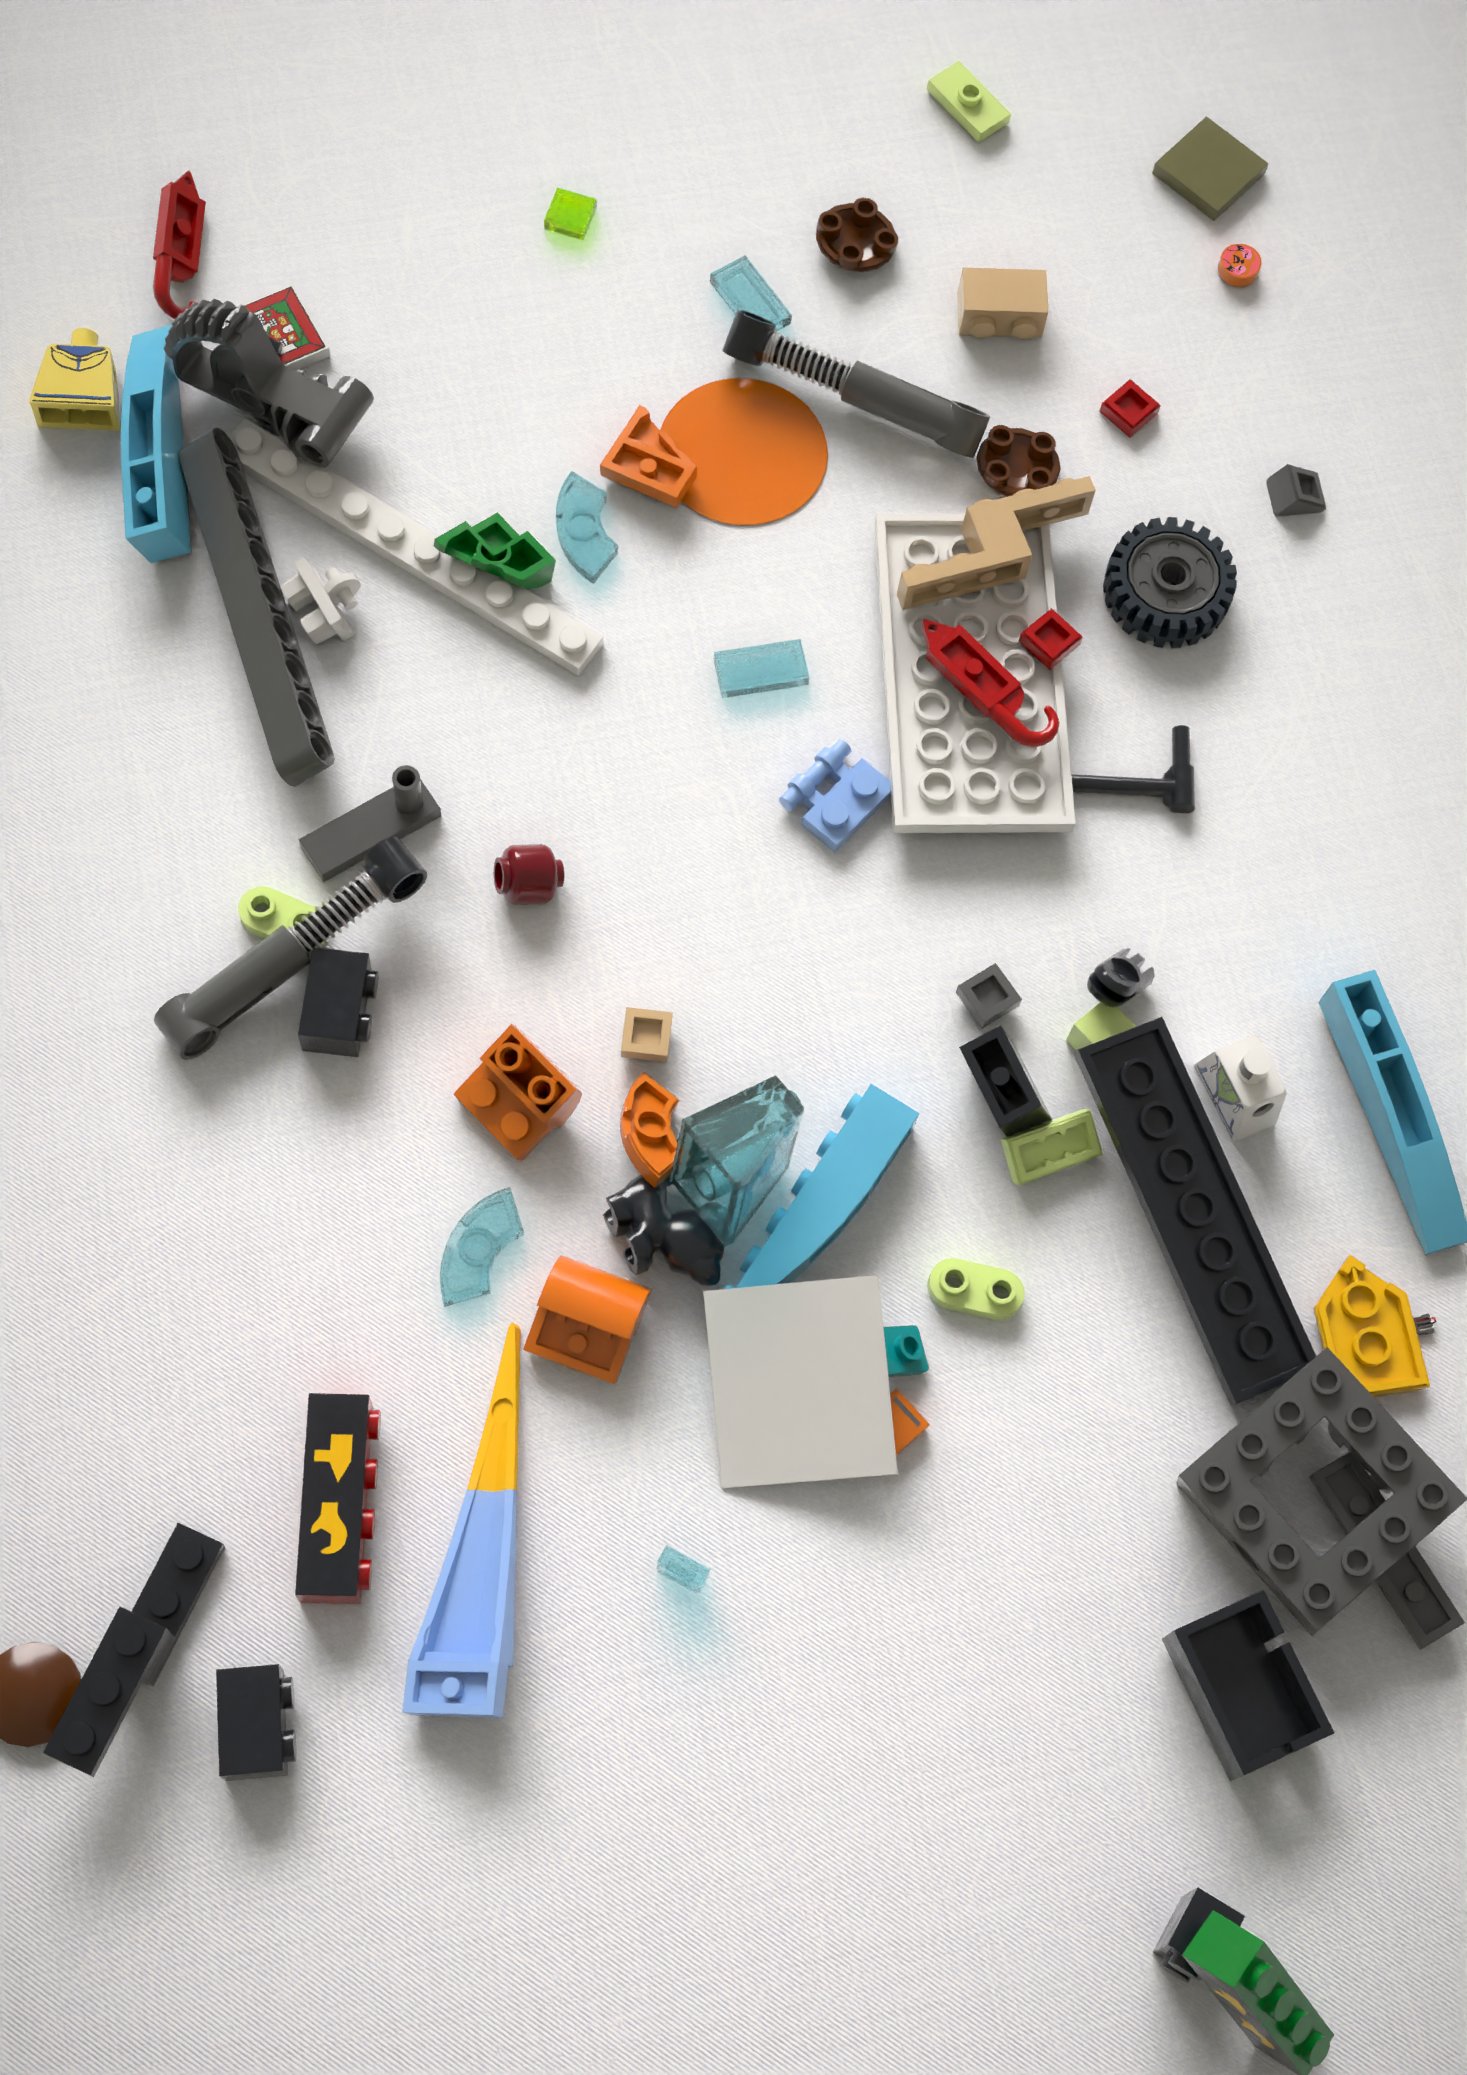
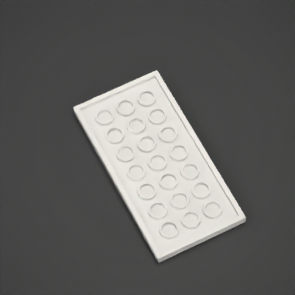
(945, 757)

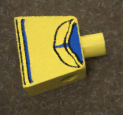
(77, 386)

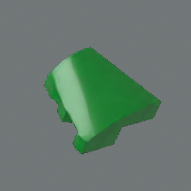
(499, 551)

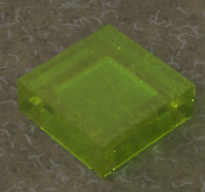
(570, 213)

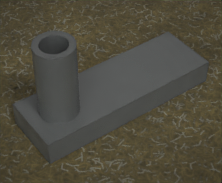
(387, 815)

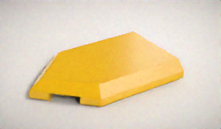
(1371, 1331)

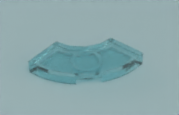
(580, 527)
(475, 1244)

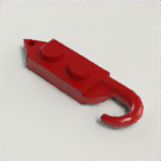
(177, 239)
(983, 681)

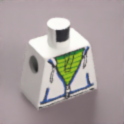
(1241, 1082)

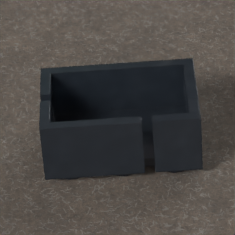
(1241, 1691)

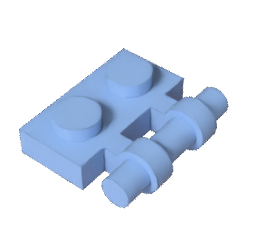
(846, 805)

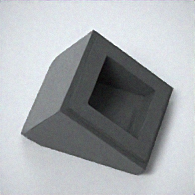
(1295, 491)

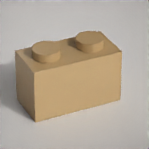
(1002, 302)

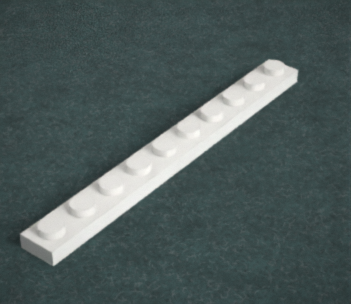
(412, 549)

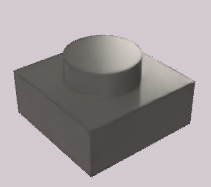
(988, 995)

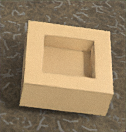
(646, 1034)

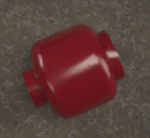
(528, 874)

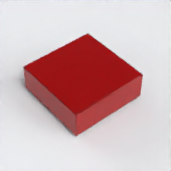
(1129, 408)
(1050, 639)

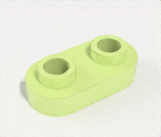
(282, 911)
(976, 1292)

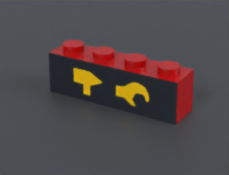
(335, 1499)

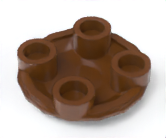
(856, 236)
(1017, 460)
(34, 1692)

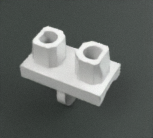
(309, 586)

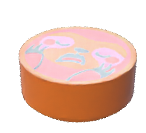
(1239, 265)

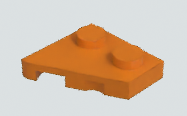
(649, 461)

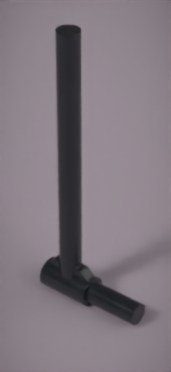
(1174, 787)

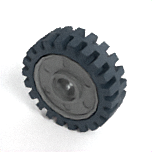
(1166, 611)

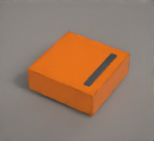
(907, 1421)

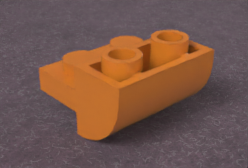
(518, 1093)
(587, 1319)

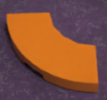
(647, 1129)

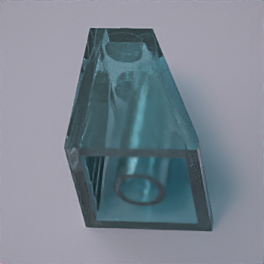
(736, 1154)

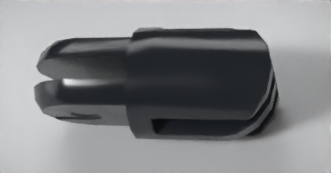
(1119, 979)

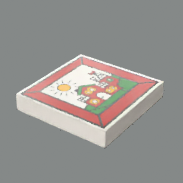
(292, 325)

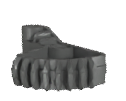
(251, 377)

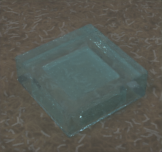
(682, 1569)

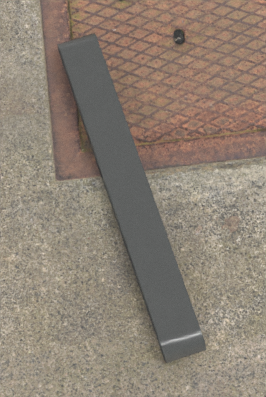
(256, 608)

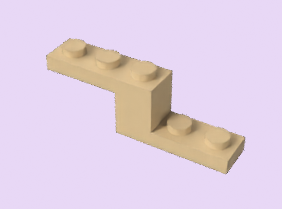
(995, 542)

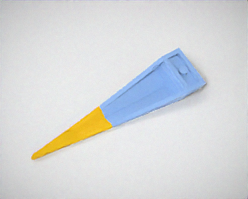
(469, 1624)

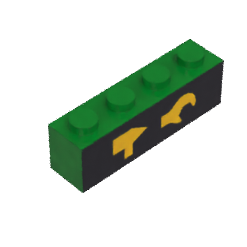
(1259, 1994)

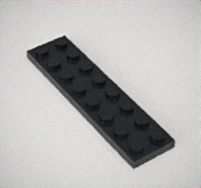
(1196, 1210)

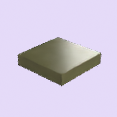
(1210, 168)

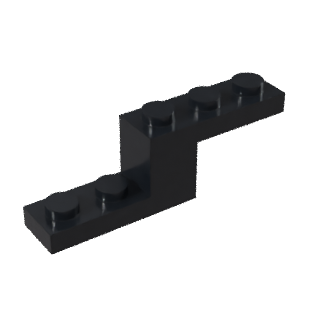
(134, 1650)

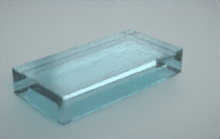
(747, 290)
(761, 668)

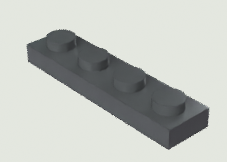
(1409, 1582)

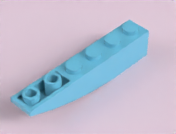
(150, 448)
(1396, 1107)
(834, 1190)

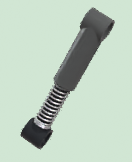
(862, 386)
(195, 1019)

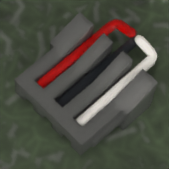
(1424, 1325)

